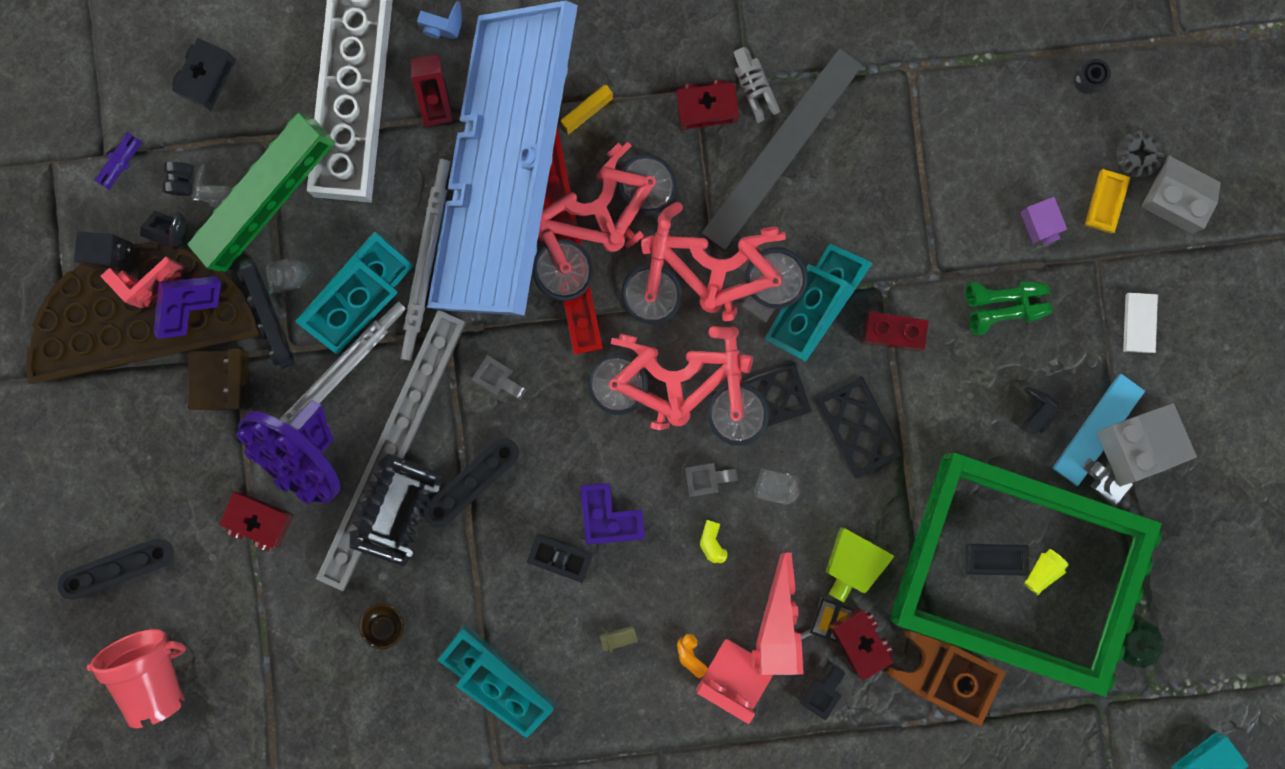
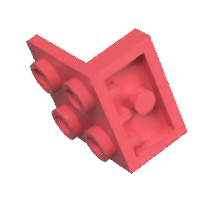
(143, 292)
(733, 681)

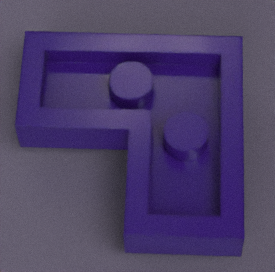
(180, 297)
(602, 523)

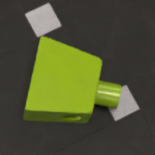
(855, 564)

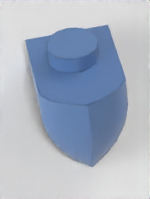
(437, 26)

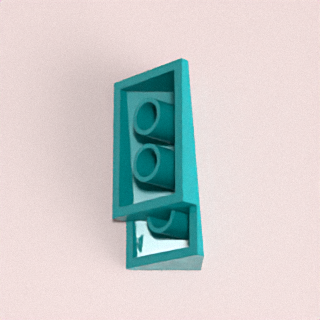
(828, 289)
(356, 293)
(496, 682)

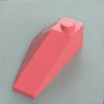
(777, 643)

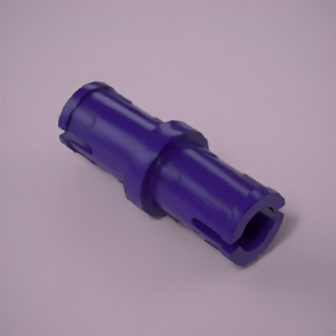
(118, 161)

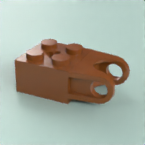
(938, 678)

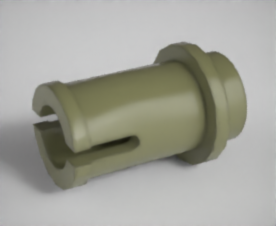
(618, 638)

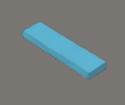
(1110, 410)

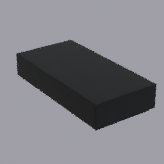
(997, 559)

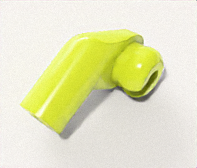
(710, 545)

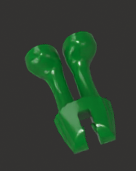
(982, 319)

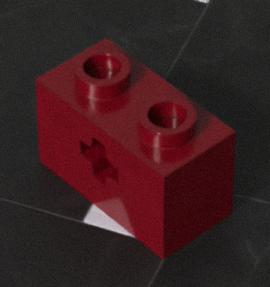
(693, 113)
(895, 331)
(272, 519)
(847, 634)

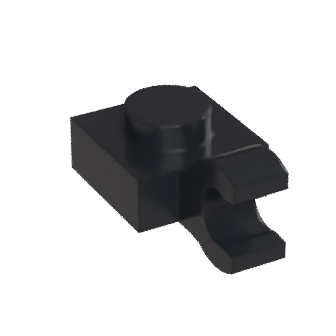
(822, 696)

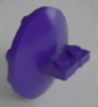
(293, 452)

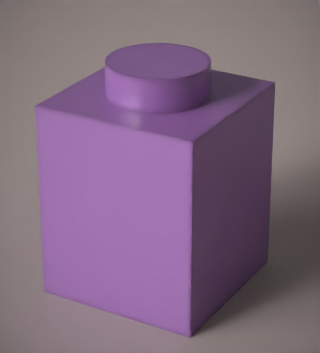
(1044, 221)

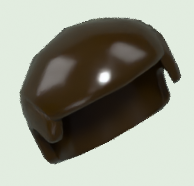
(381, 626)

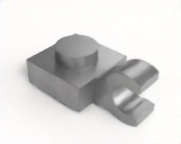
(495, 377)
(705, 480)
(1105, 482)

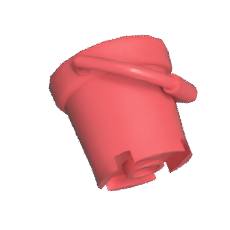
(141, 675)

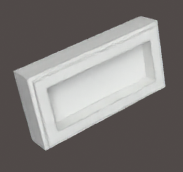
(1140, 323)

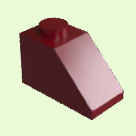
(431, 90)

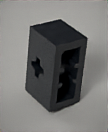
(203, 89)
(103, 251)
(560, 557)

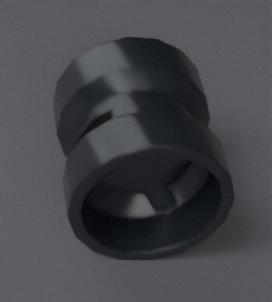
(1087, 81)
(178, 178)

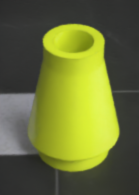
(1046, 571)

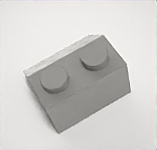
(1183, 196)

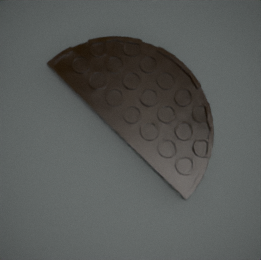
(92, 329)

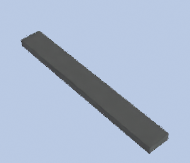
(781, 149)

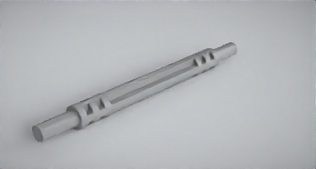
(425, 260)
(345, 362)

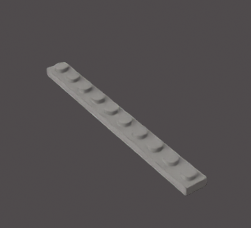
(395, 437)

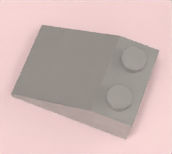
(1146, 444)

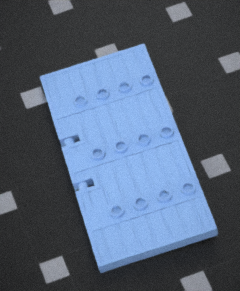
(502, 160)

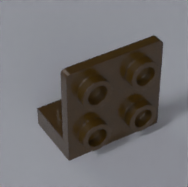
(218, 380)

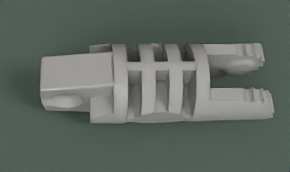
(754, 83)

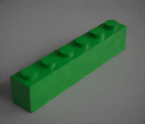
(261, 192)

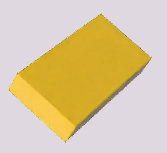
(586, 109)
(1107, 201)

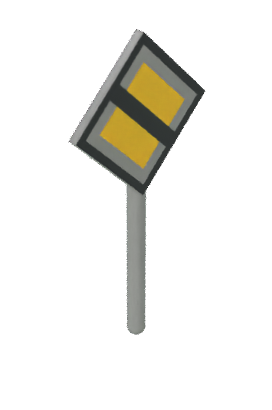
(826, 614)

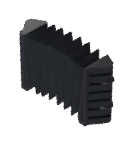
(392, 509)

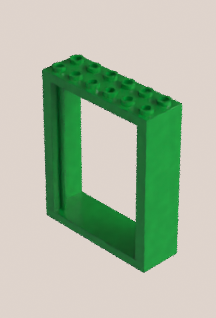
(1129, 592)

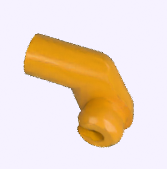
(686, 655)

